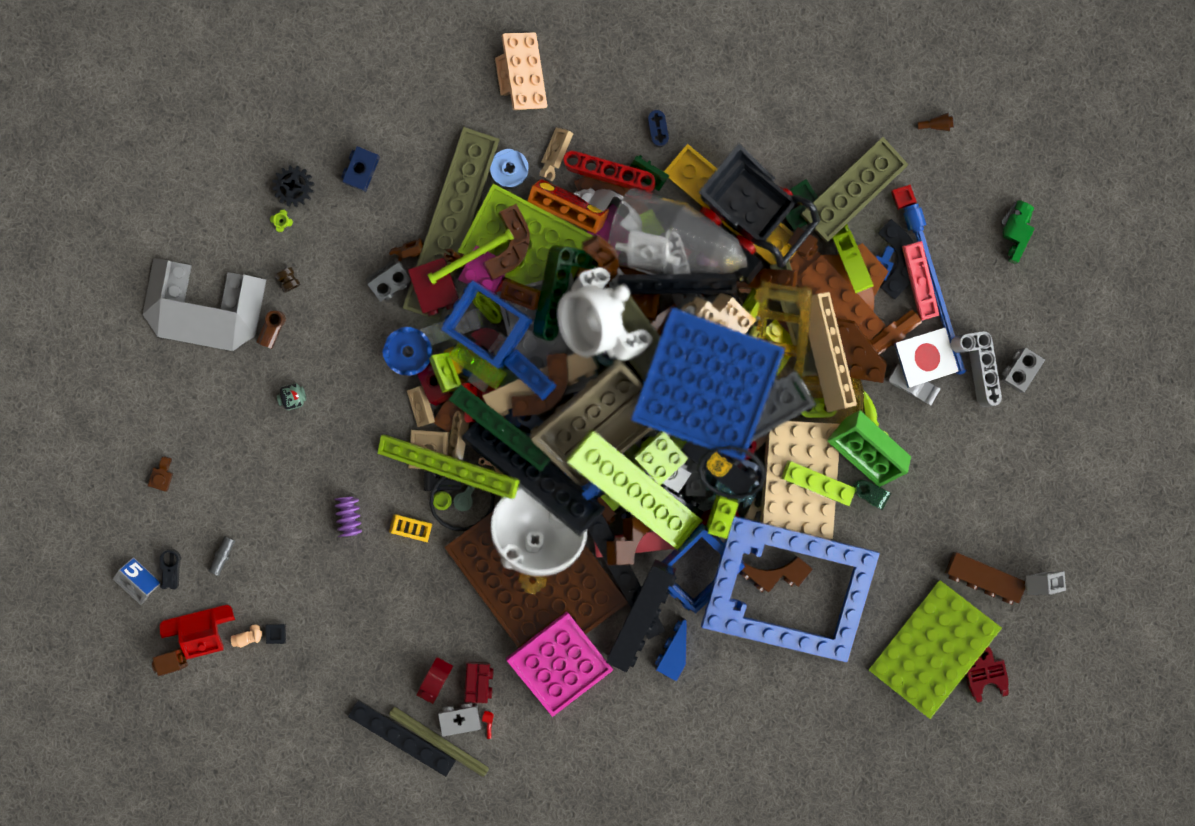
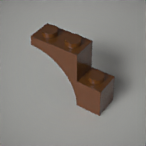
(623, 549)
(794, 573)

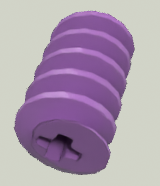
(348, 516)

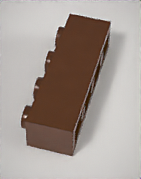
(985, 577)

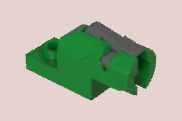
(1017, 229)

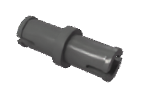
(221, 556)

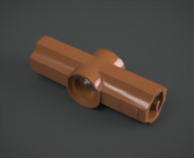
(895, 331)

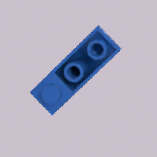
(674, 657)

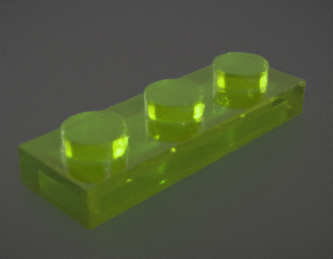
(477, 365)

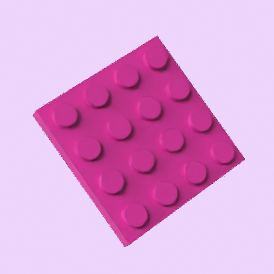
(559, 664)

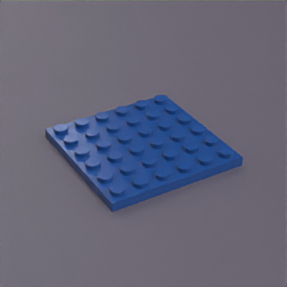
(707, 383)

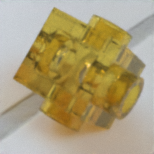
(532, 587)

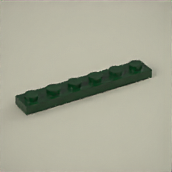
(499, 427)

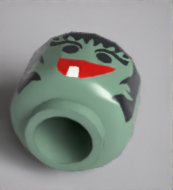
(291, 396)

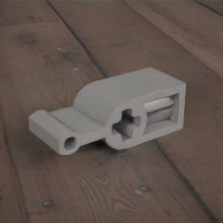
(925, 391)

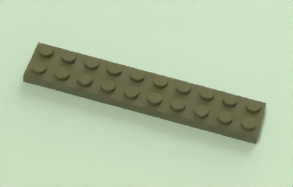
(456, 203)

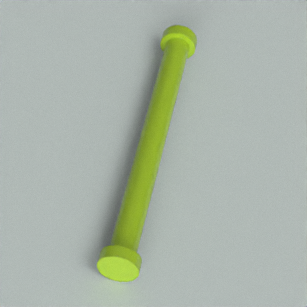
(470, 256)

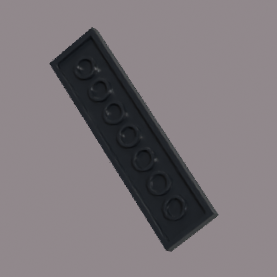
(549, 487)

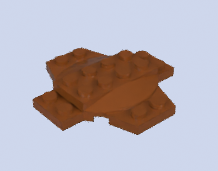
(828, 274)

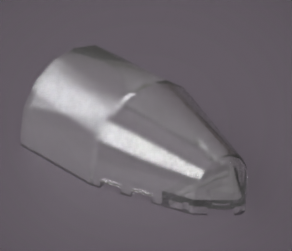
(671, 237)

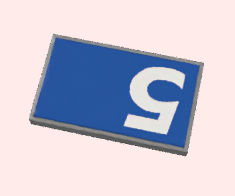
(136, 580)

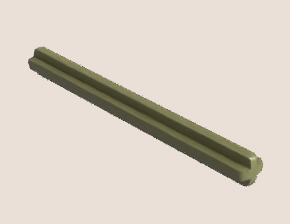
(438, 741)

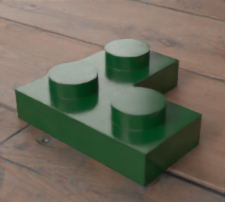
(793, 217)

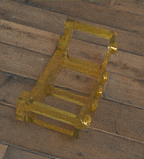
(804, 304)

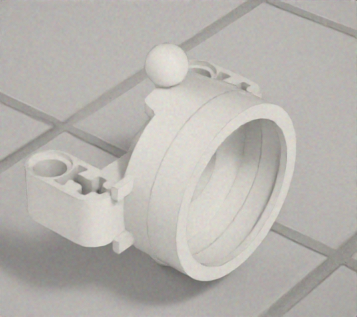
(592, 319)

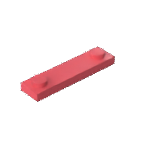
(920, 280)

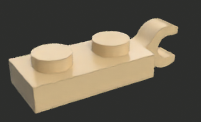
(555, 152)

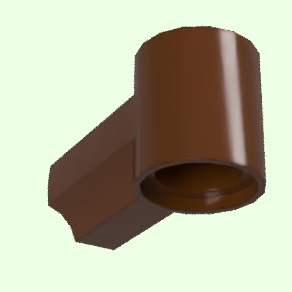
(270, 331)

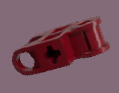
(987, 671)

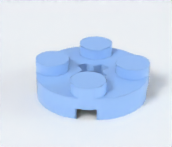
(519, 173)

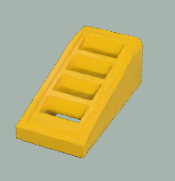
(394, 523)

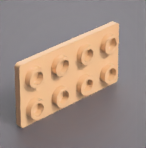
(521, 71)

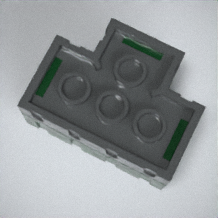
(785, 401)

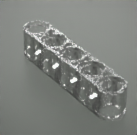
(469, 322)

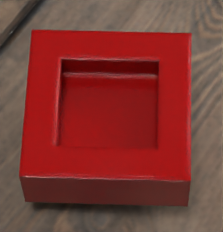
(903, 197)

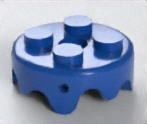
(394, 351)

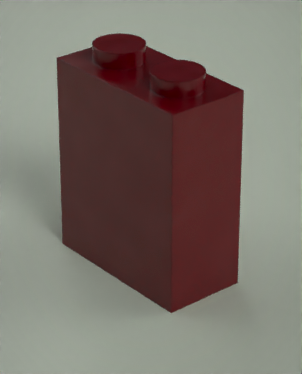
(433, 296)

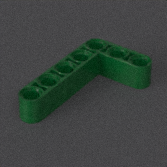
(558, 284)

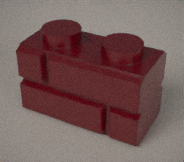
(477, 682)

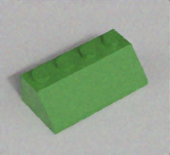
(870, 449)

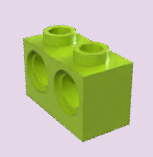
(722, 516)

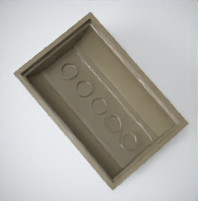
(601, 406)

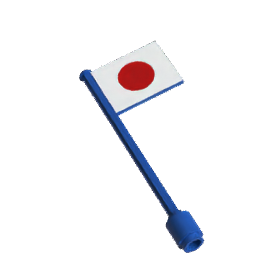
(928, 354)

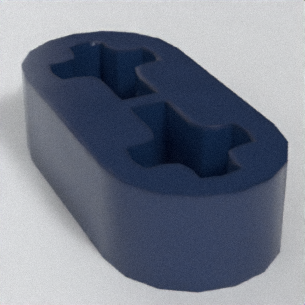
(653, 129)

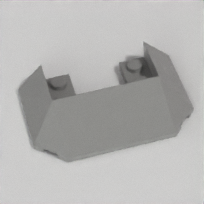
(199, 324)

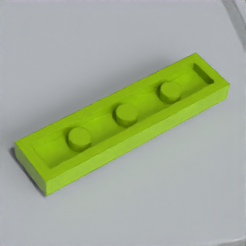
(818, 483)

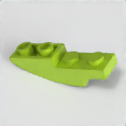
(852, 260)

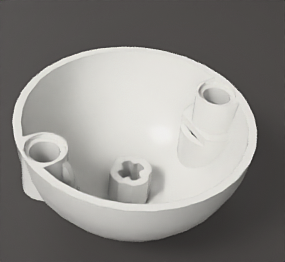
(526, 521)

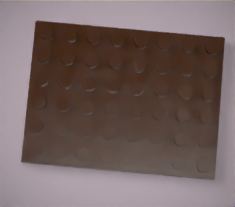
(579, 589)

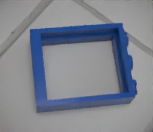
(460, 308)
(701, 599)

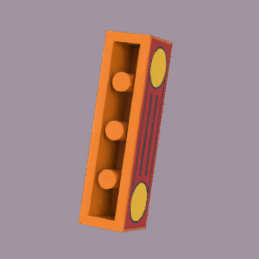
(567, 206)

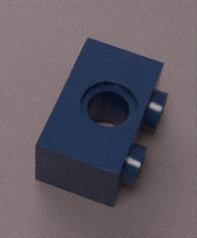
(360, 180)

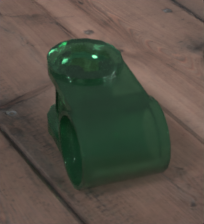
(873, 495)

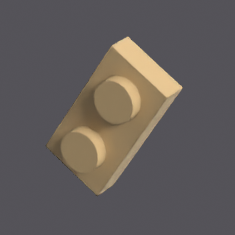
(420, 406)

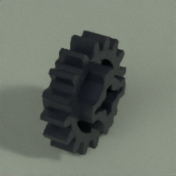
(295, 177)

